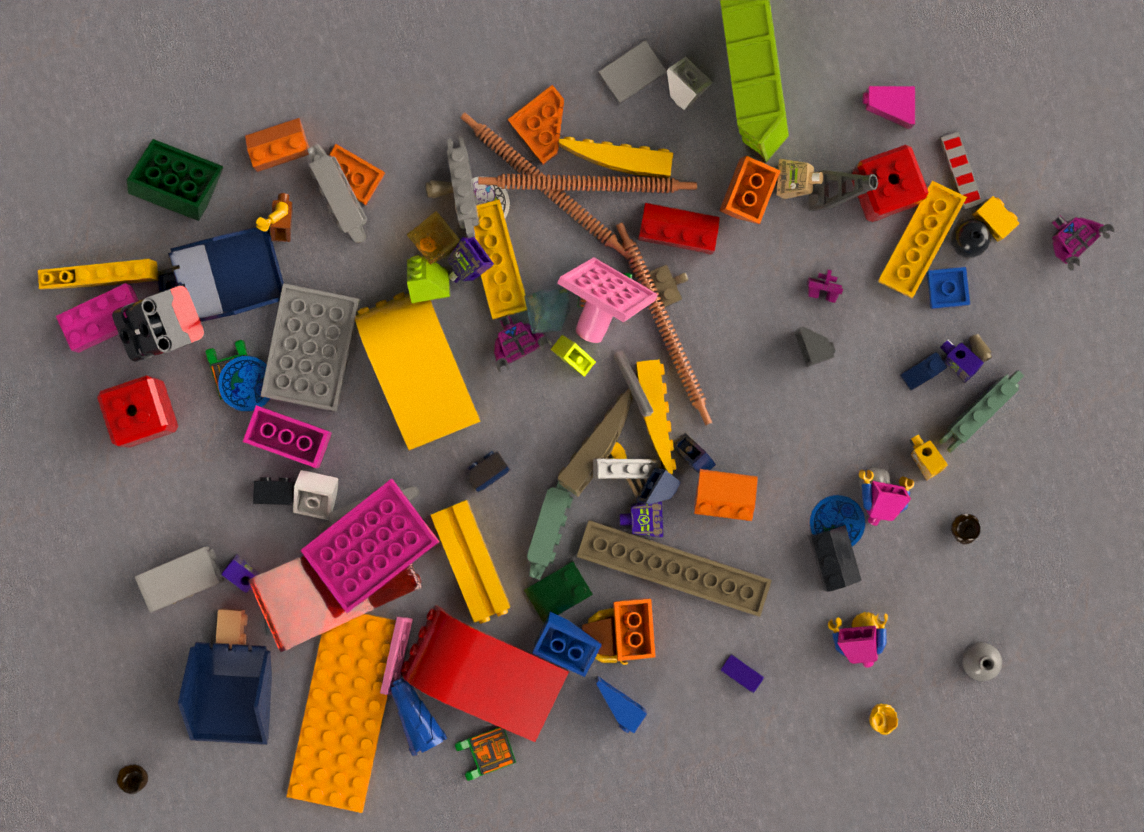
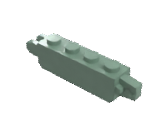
(982, 410)
(547, 529)

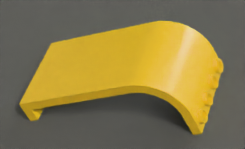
(416, 369)

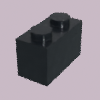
(273, 492)

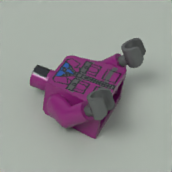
(1076, 237)
(516, 342)

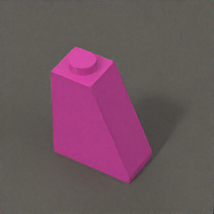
(892, 103)

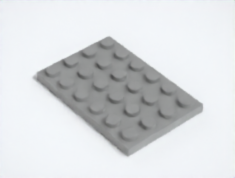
(310, 347)

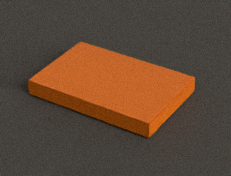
(360, 174)

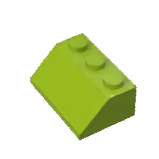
(426, 280)

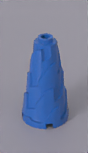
(418, 723)

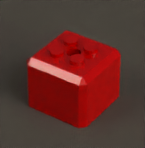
(887, 197)
(153, 415)

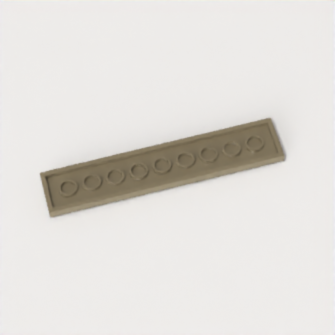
(674, 568)

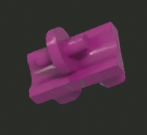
(833, 290)

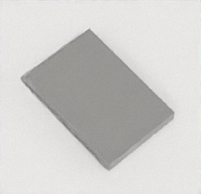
(632, 72)

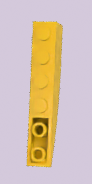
(622, 158)
(99, 274)
(650, 379)

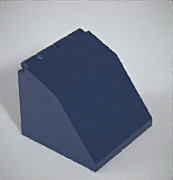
(229, 273)
(227, 693)

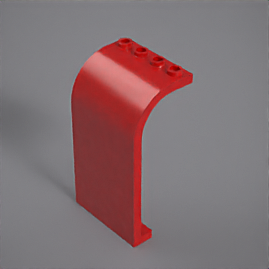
(483, 675)

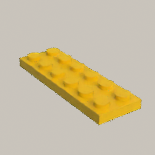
(922, 240)
(502, 280)

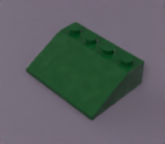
(174, 179)

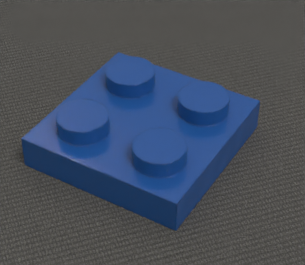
(948, 288)

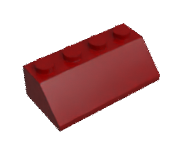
(679, 228)

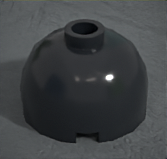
(971, 238)

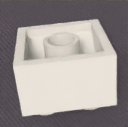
(315, 494)

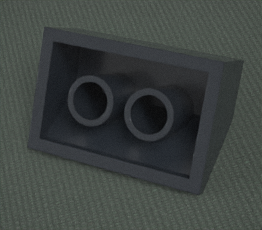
(835, 558)

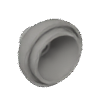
(974, 658)

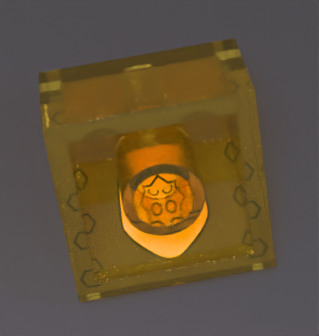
(434, 238)

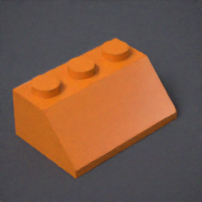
(277, 145)
(749, 190)
(725, 495)
(634, 629)

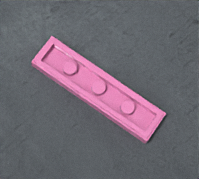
(396, 653)

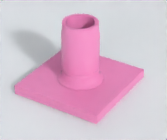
(606, 296)

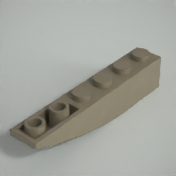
(597, 446)

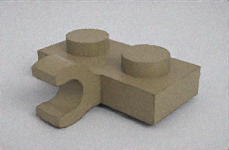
(667, 285)

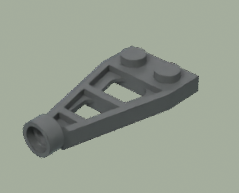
(820, 199)

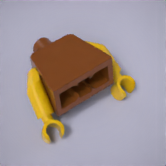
(279, 220)
(602, 629)

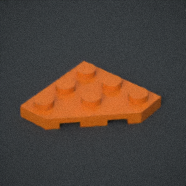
(541, 123)

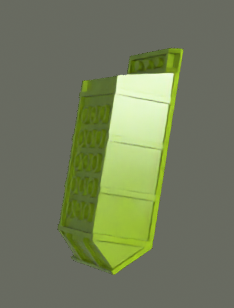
(755, 74)

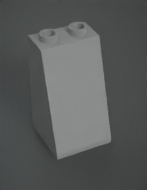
(179, 579)

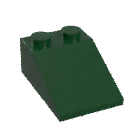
(558, 591)

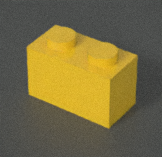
(996, 218)

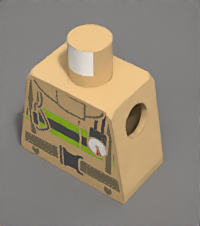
(796, 179)

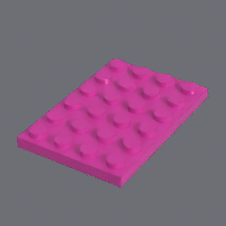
(369, 545)

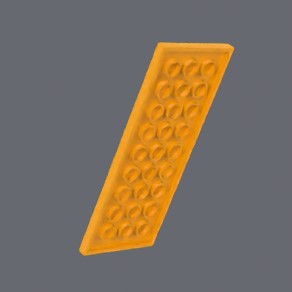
(343, 715)

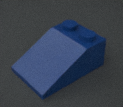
(566, 645)
(625, 710)

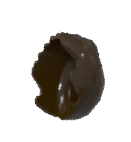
(966, 528)
(132, 779)

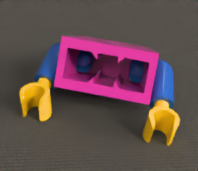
(884, 500)
(860, 643)

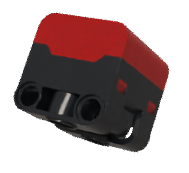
(158, 324)

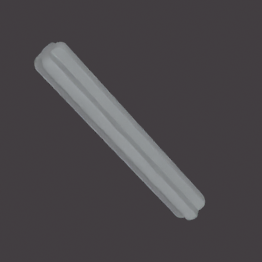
(633, 384)

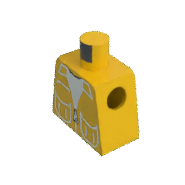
(930, 464)

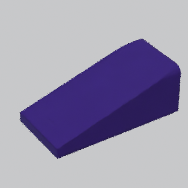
(742, 673)

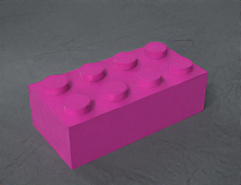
(93, 320)
(287, 437)

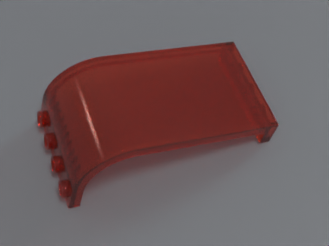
(302, 605)

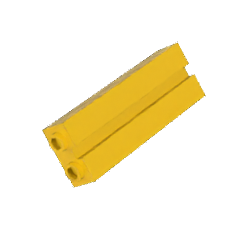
(471, 562)

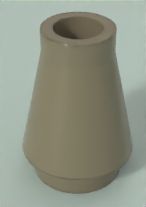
(438, 188)
(979, 348)

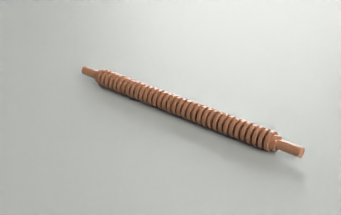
(519, 163)
(643, 185)
(661, 318)

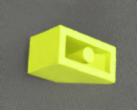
(573, 355)

